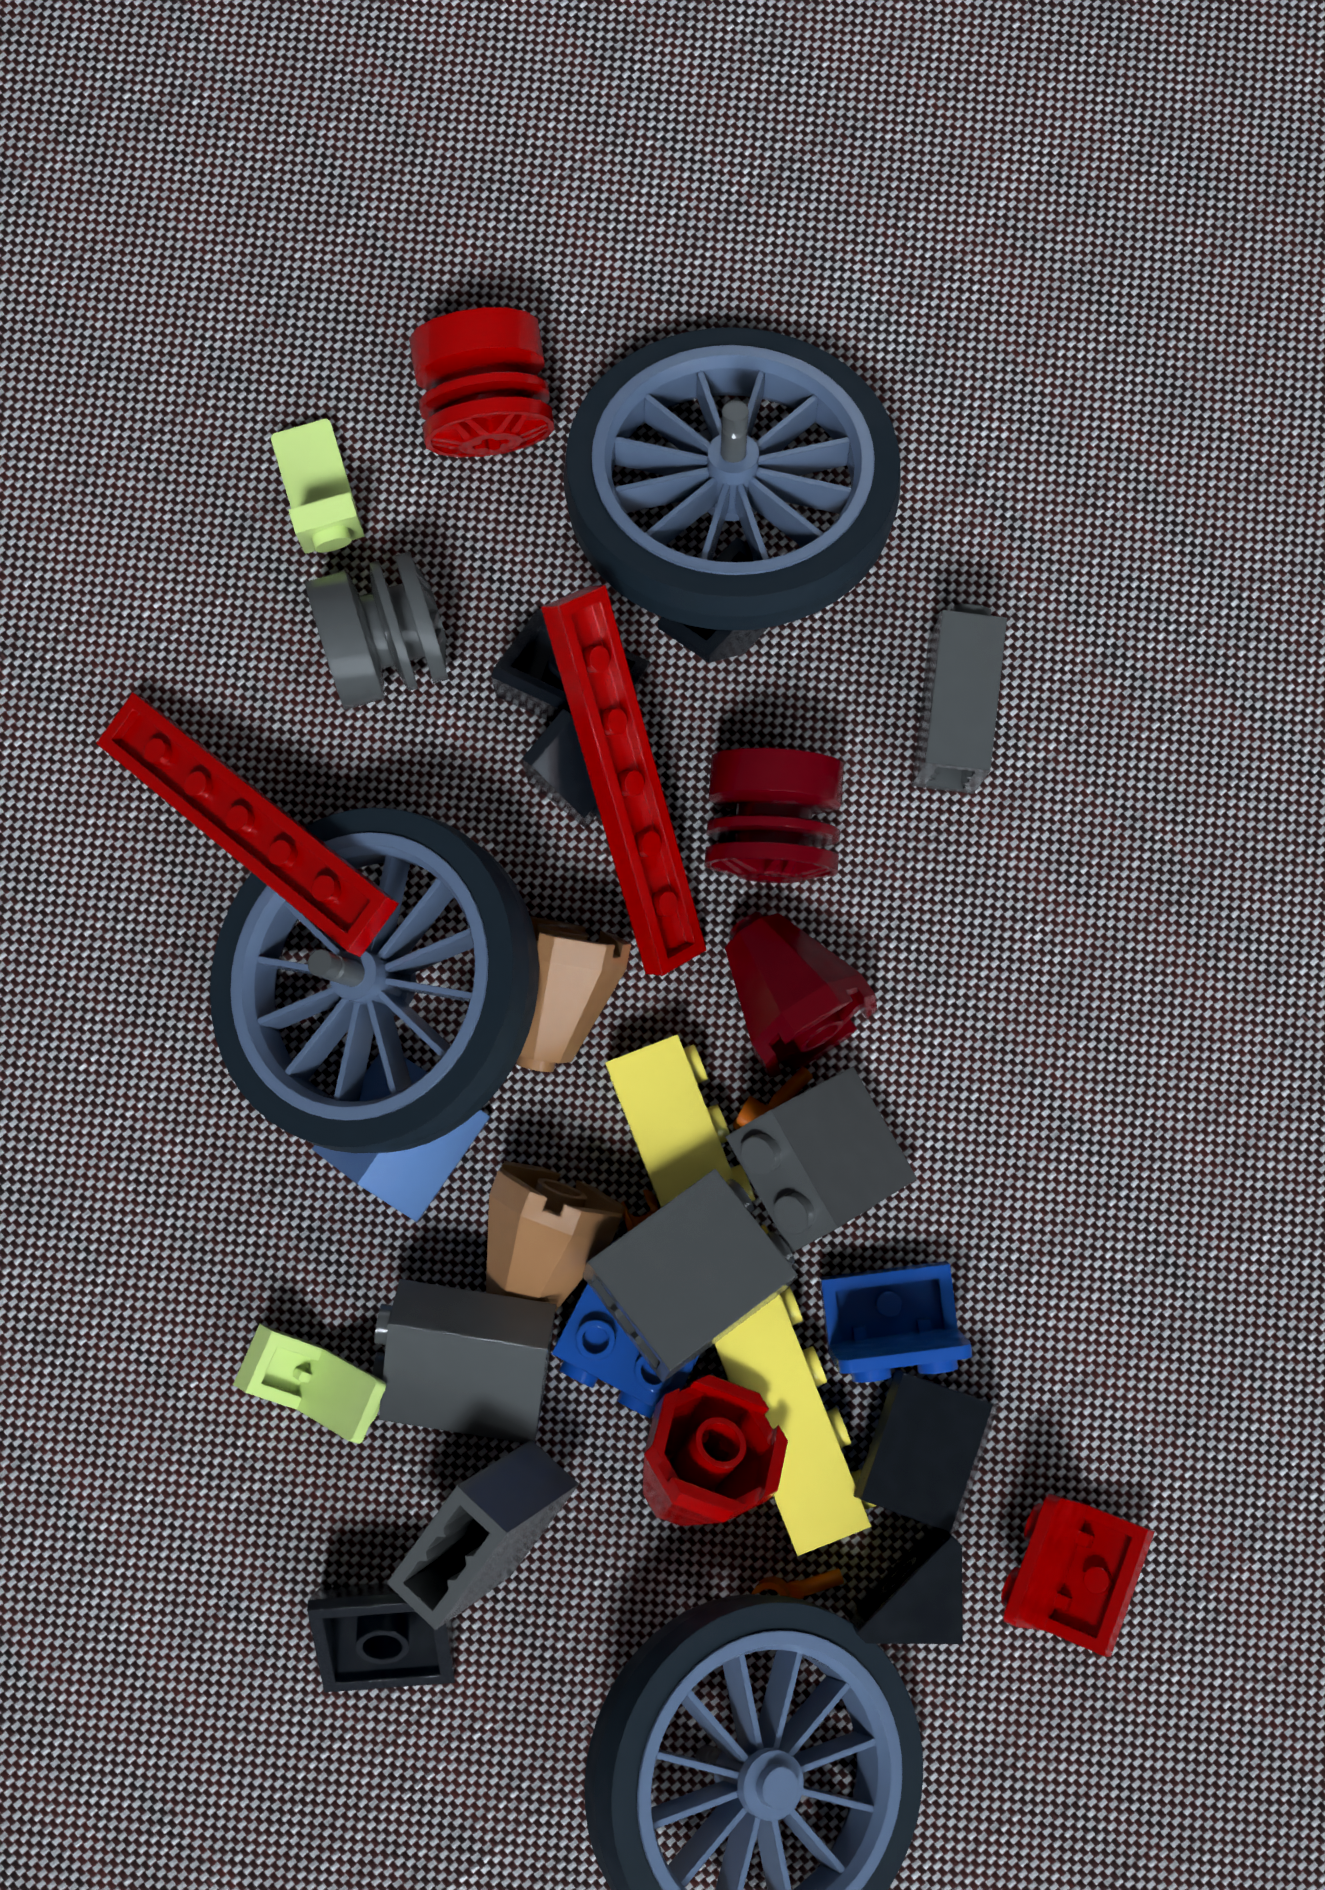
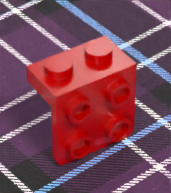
(1076, 1573)

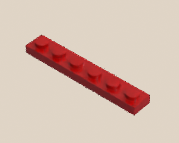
(624, 778)
(248, 825)

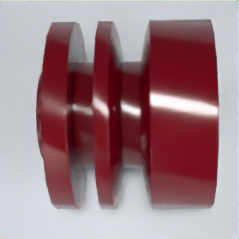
(774, 806)

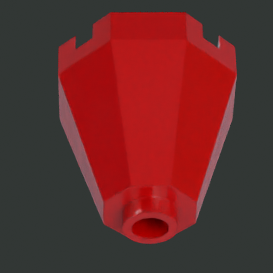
(711, 1453)

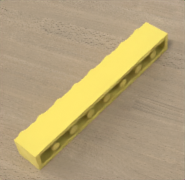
(678, 1148)

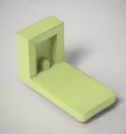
(317, 487)
(311, 1381)

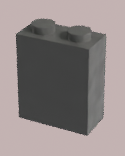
(959, 699)
(821, 1159)
(690, 1273)
(464, 1360)
(482, 1533)

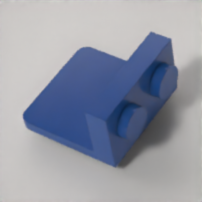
(892, 1321)
(598, 1348)

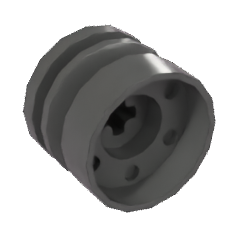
(377, 630)

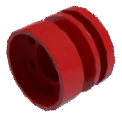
(481, 382)

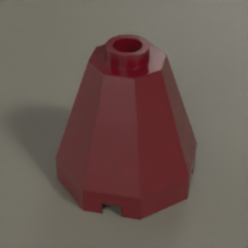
(793, 992)

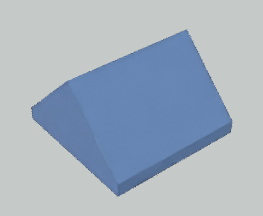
(410, 1176)

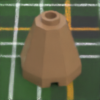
(572, 990)
(544, 1232)

